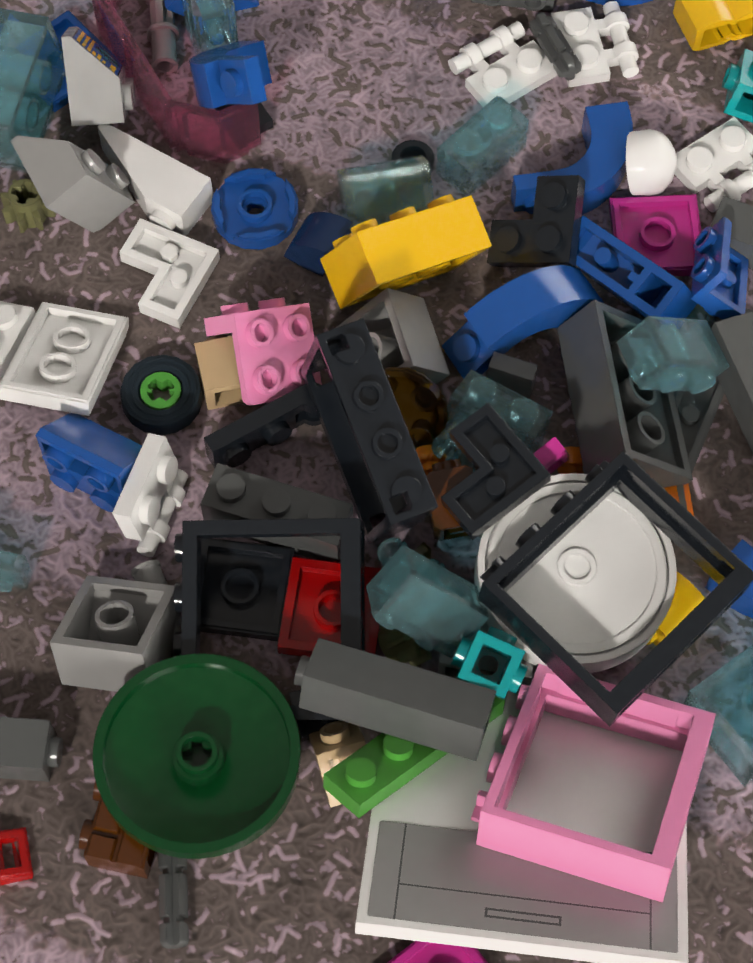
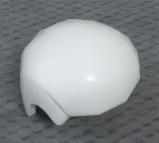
(649, 162)

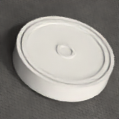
(595, 589)

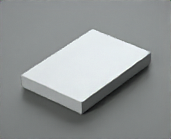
(64, 358)

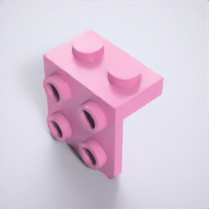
(267, 346)

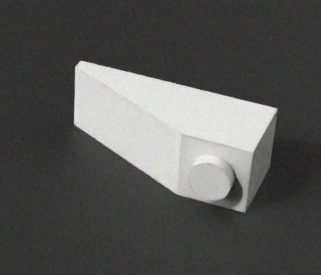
(162, 186)

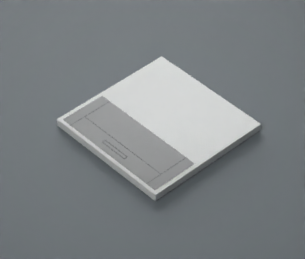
(439, 887)

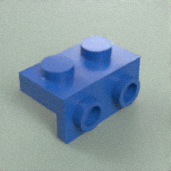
(719, 272)

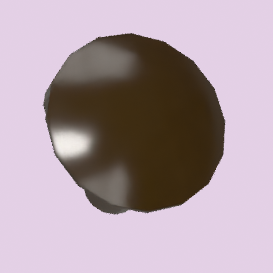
(420, 404)

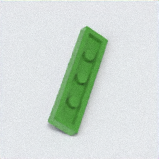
(382, 769)

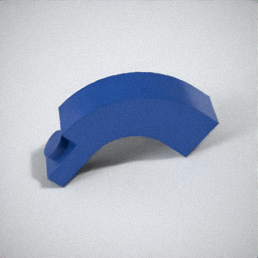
(231, 74)
(601, 167)
(516, 311)

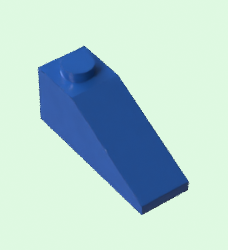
(630, 275)

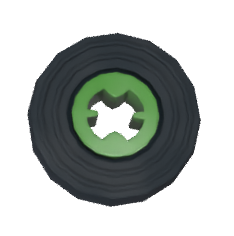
(161, 416)

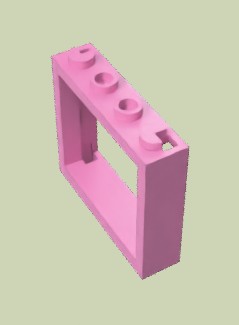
(571, 851)

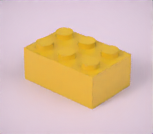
(404, 249)

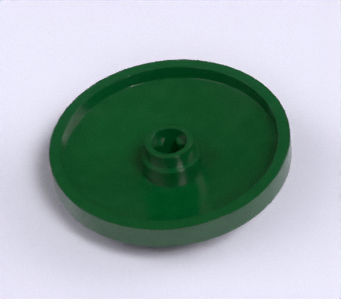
(197, 756)

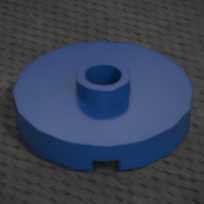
(251, 190)

